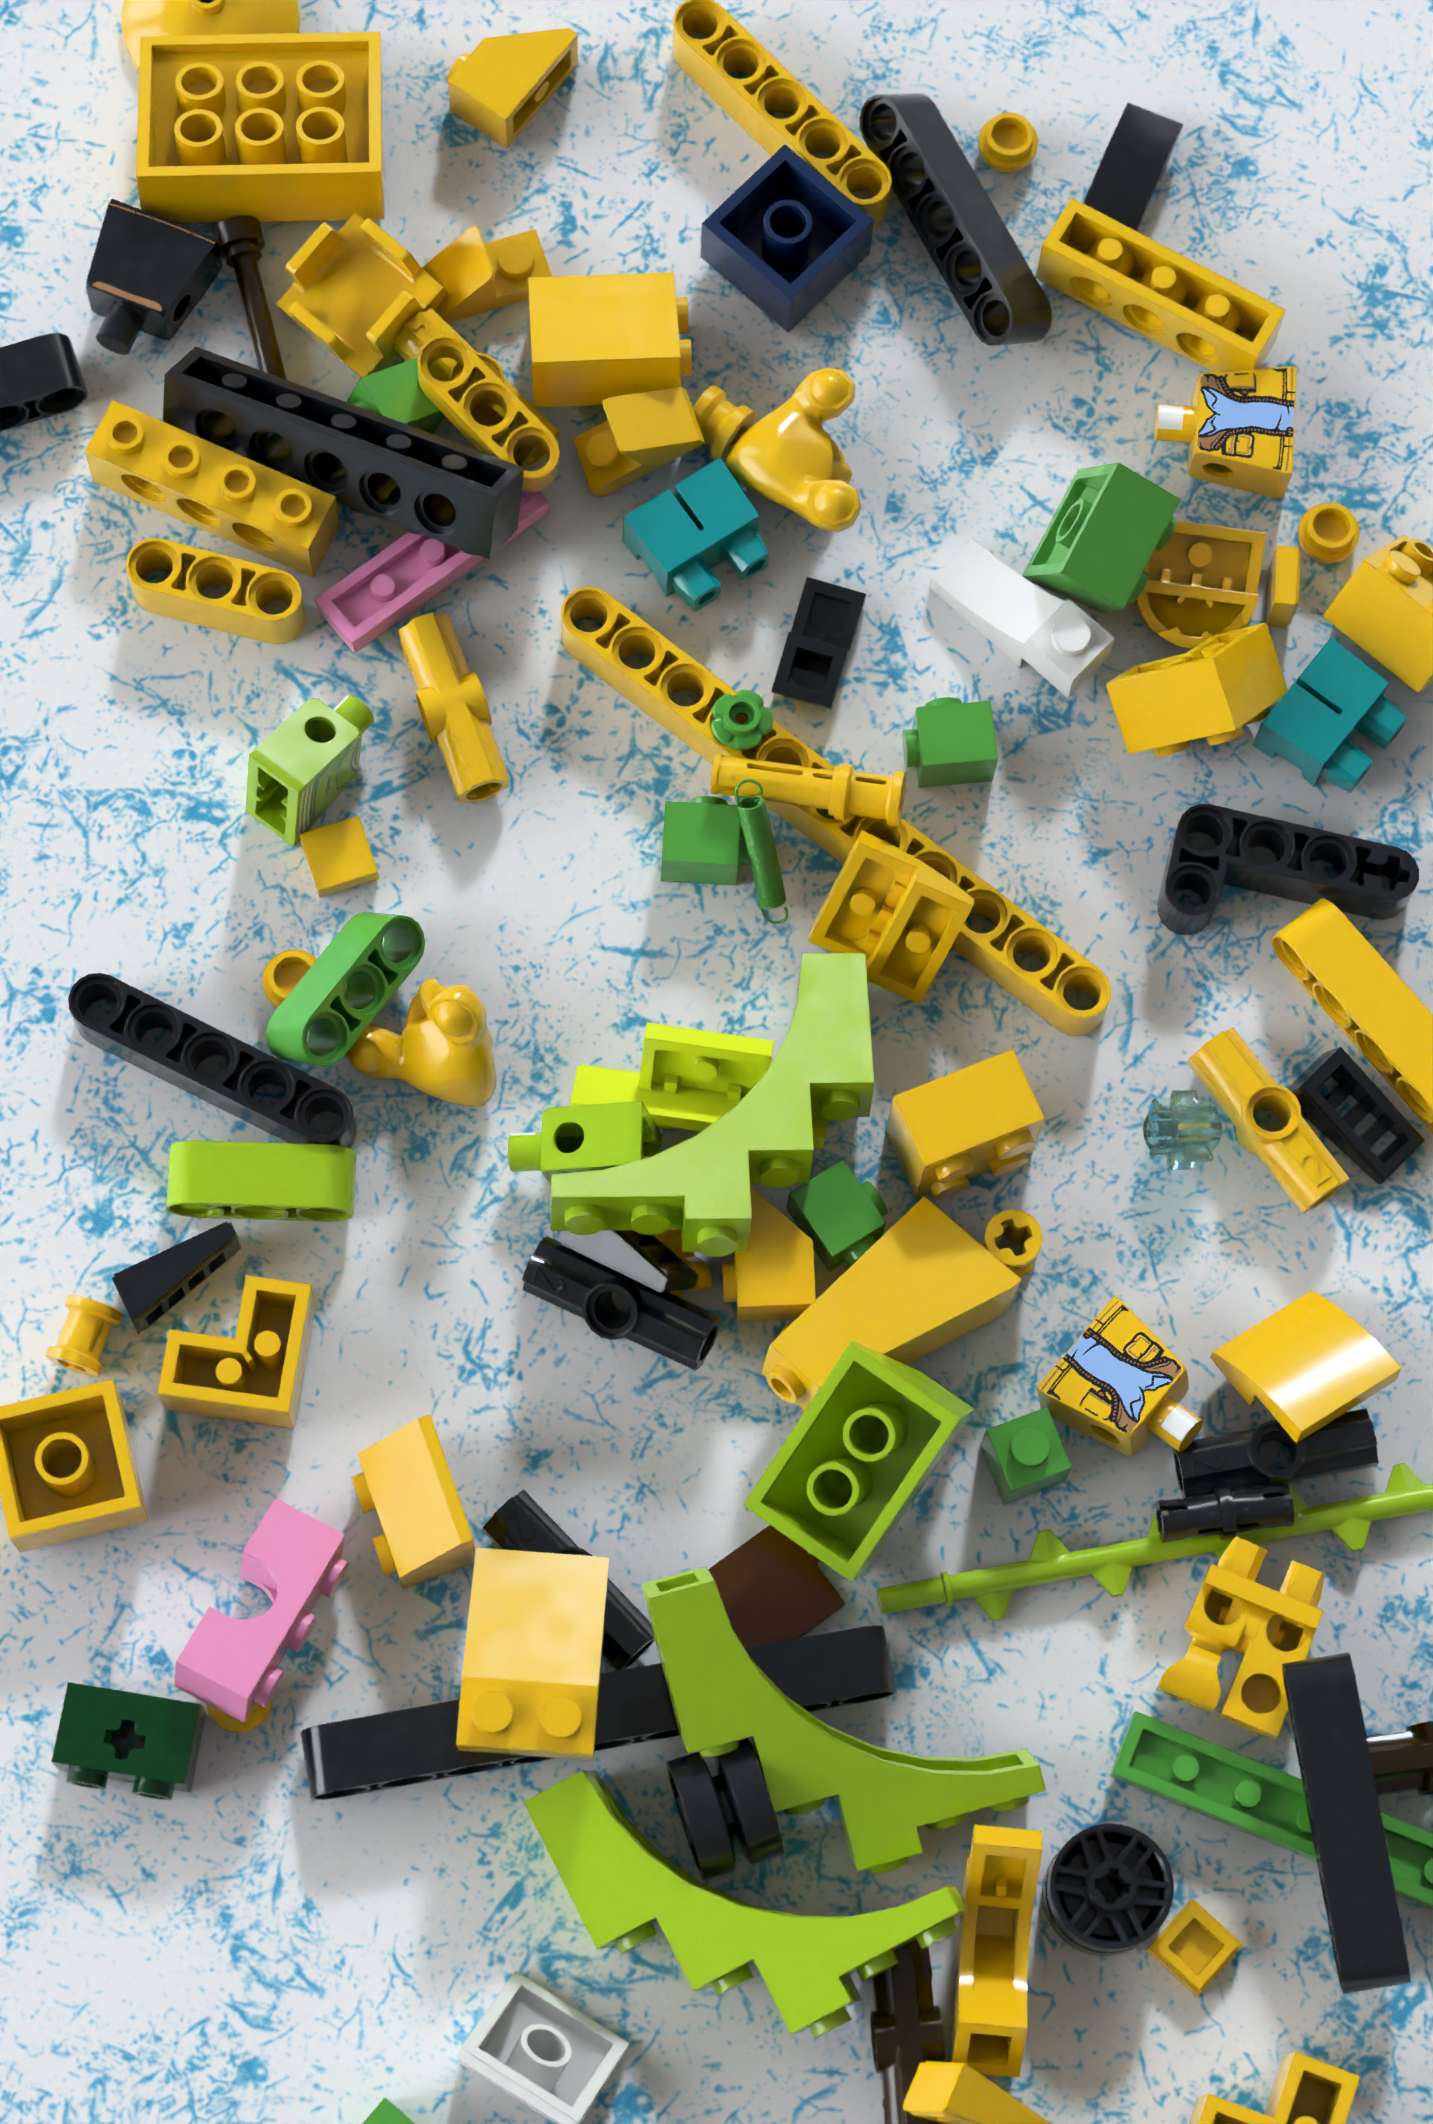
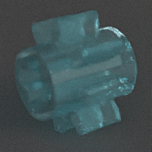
(1182, 1129)

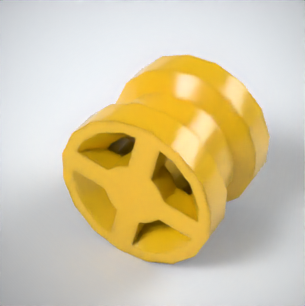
(721, 421)

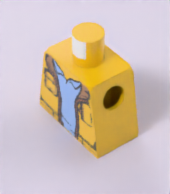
(1237, 428)
(1121, 1385)

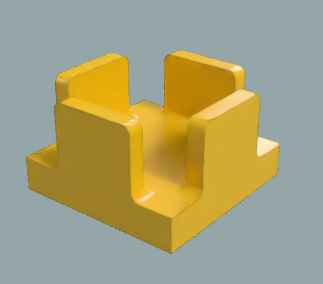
(357, 292)

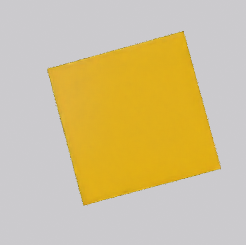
(1283, 586)
(339, 856)
(1194, 1947)

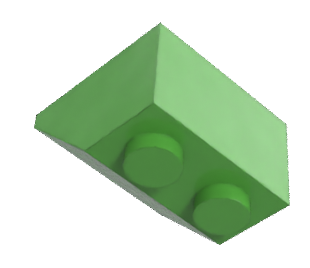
(1103, 537)

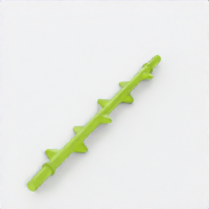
(1113, 1562)

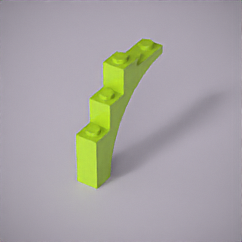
(763, 1140)
(876, 1790)
(628, 1886)

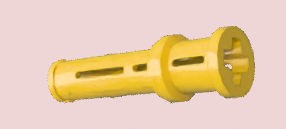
(837, 790)

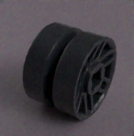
(725, 1809)
(1135, 1871)

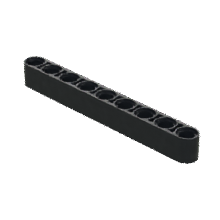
(632, 1709)

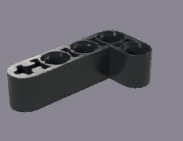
(1289, 877)

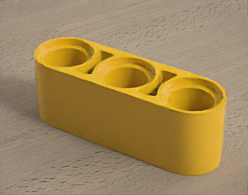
(479, 385)
(196, 570)

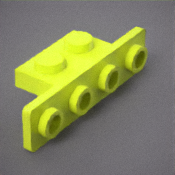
(685, 1077)

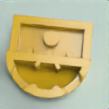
(1202, 582)

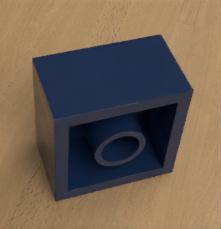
(786, 238)

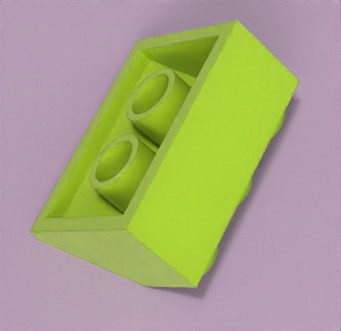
(858, 1458)

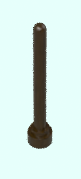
(241, 245)

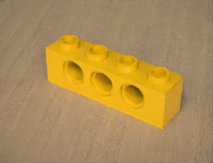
(1157, 291)
(213, 488)

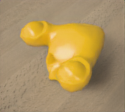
(796, 460)
(441, 1048)

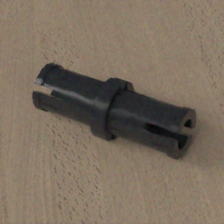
(1224, 1513)

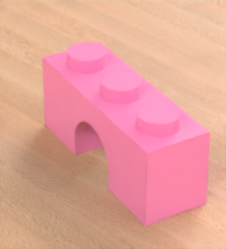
(237, 1660)

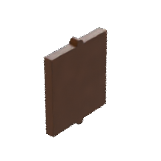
(773, 1590)

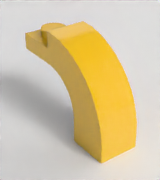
(994, 1950)

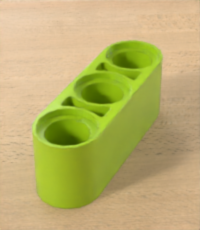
(261, 1181)

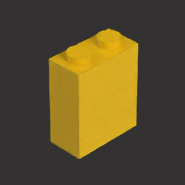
(606, 337)

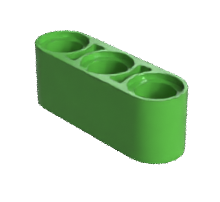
(320, 1000)

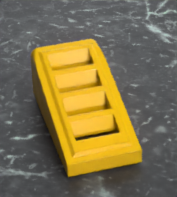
(963, 2096)

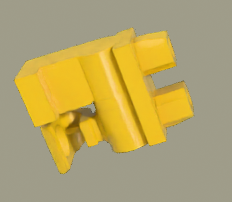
(1255, 1622)

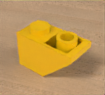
(776, 1273)

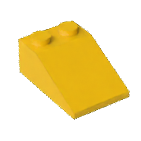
(533, 1654)

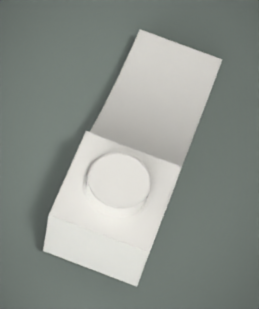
(1023, 618)

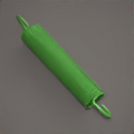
(761, 851)

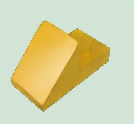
(487, 274)
(637, 438)

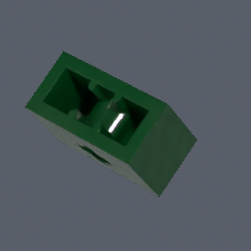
(98, 1715)

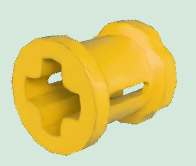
(1018, 1227)
(84, 1335)

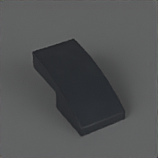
(1133, 165)
(819, 643)

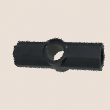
(656, 1319)
(1234, 1458)
(526, 1527)

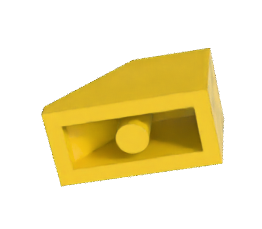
(510, 80)

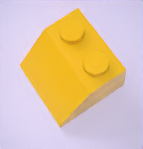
(416, 1505)

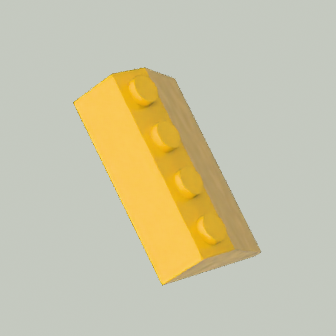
(261, 127)

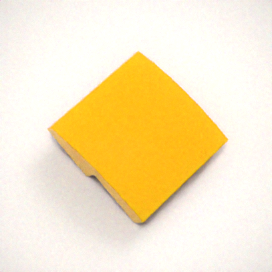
(894, 914)
(1306, 1364)

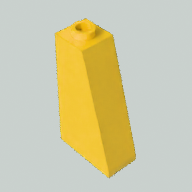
(901, 1298)

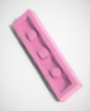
(404, 579)

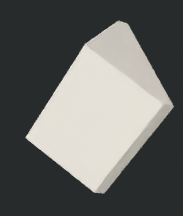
(542, 2051)

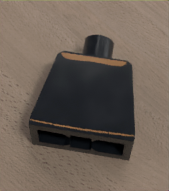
(147, 275)

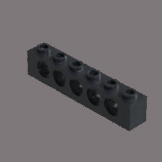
(348, 452)

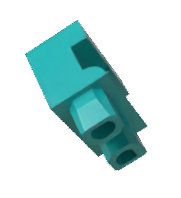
(696, 531)
(1325, 712)

